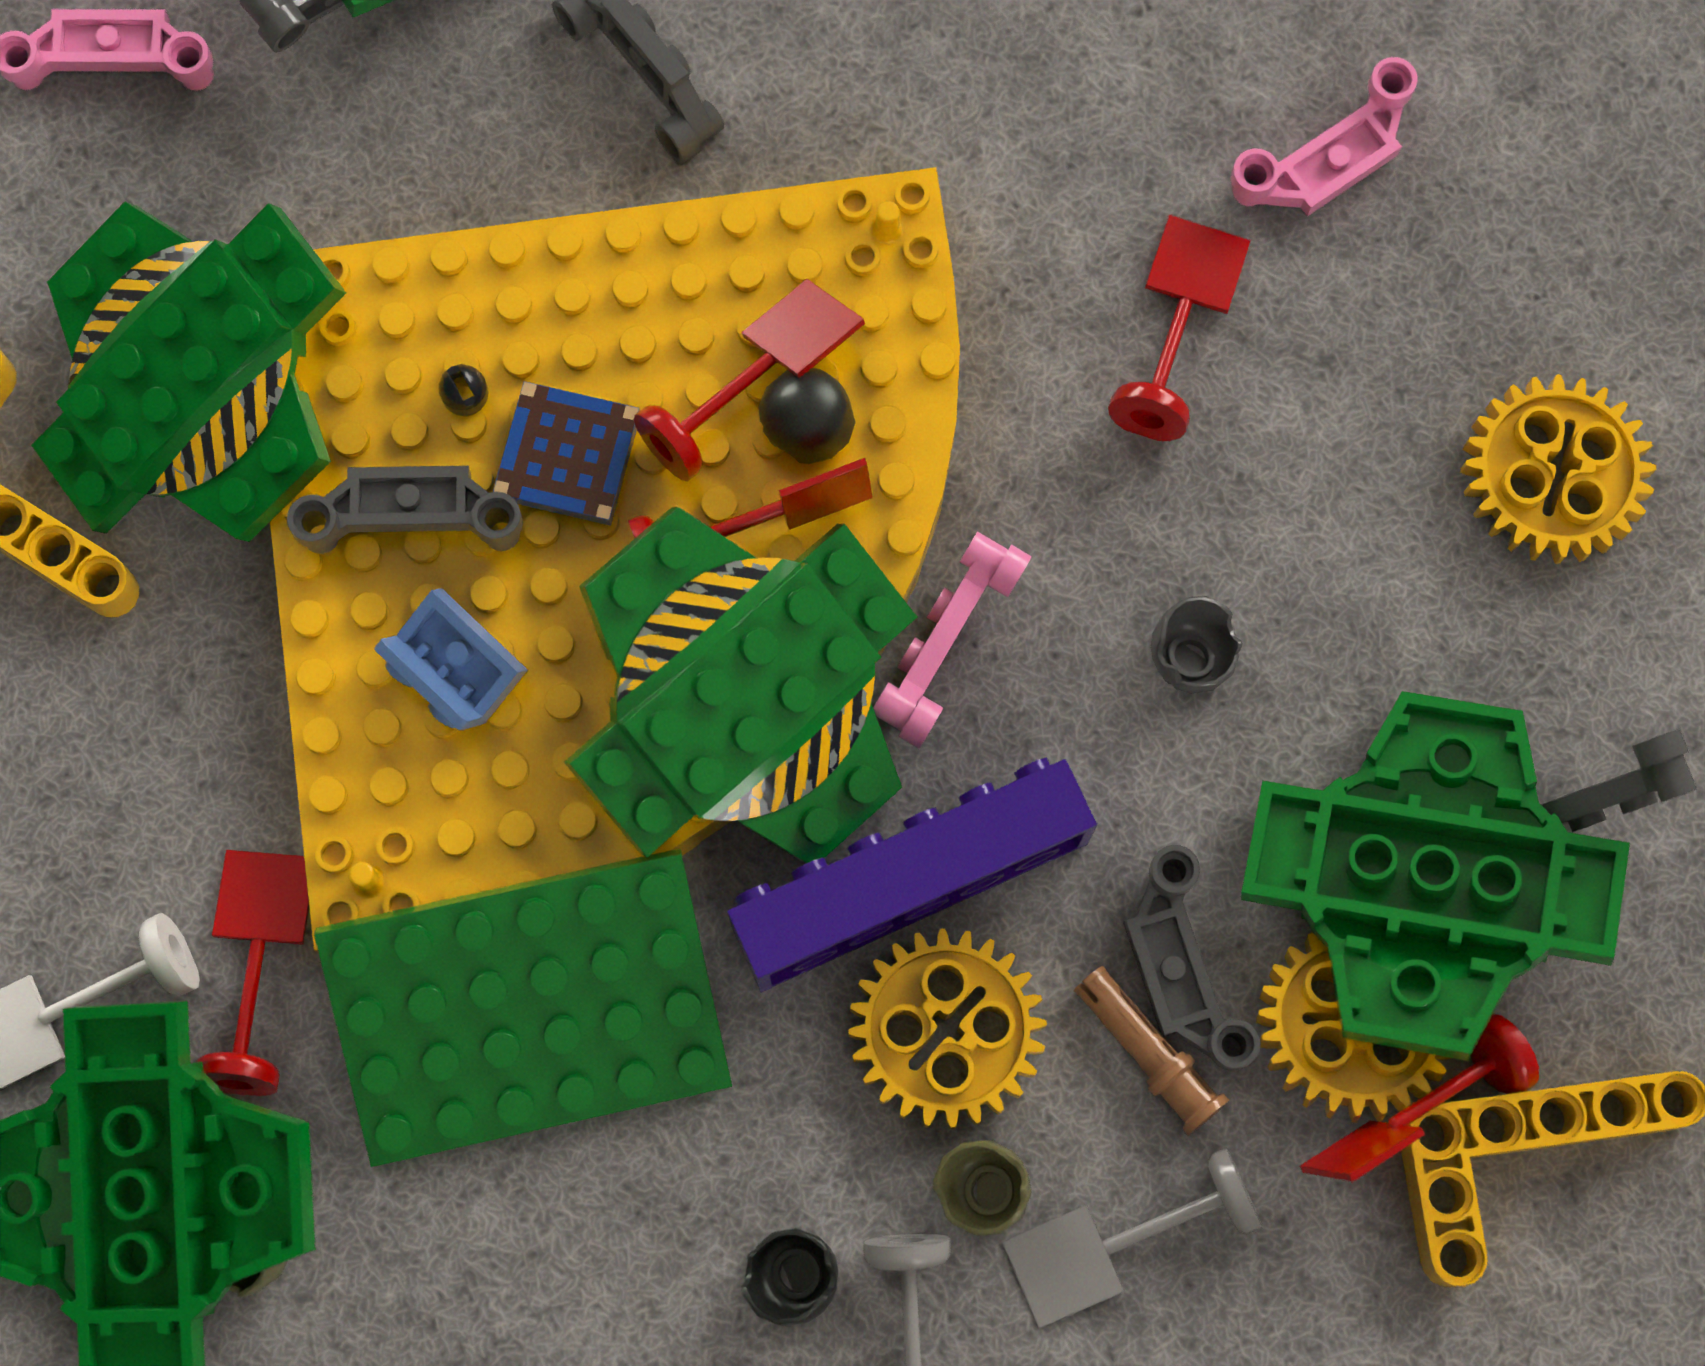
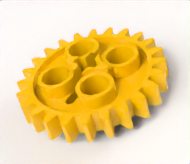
(1608, 484)
(906, 992)
(1358, 1075)

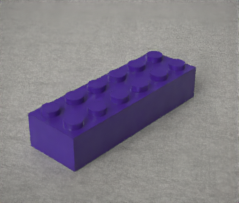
(911, 873)

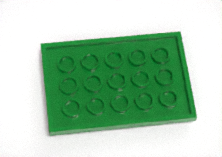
(523, 1007)

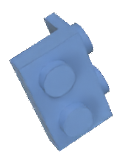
(451, 662)

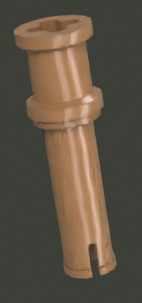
(1168, 1072)

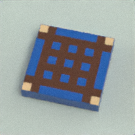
(567, 453)

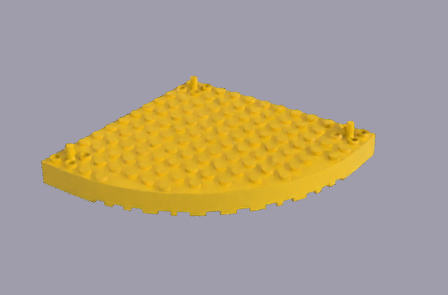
(614, 310)

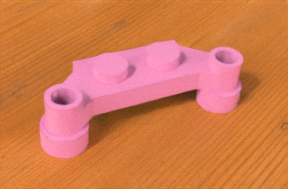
(105, 43)
(1336, 156)
(906, 706)

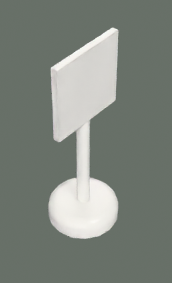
(26, 1026)

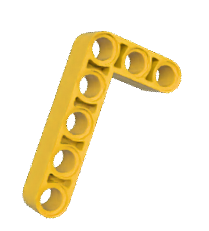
(42, 534)
(1522, 1133)

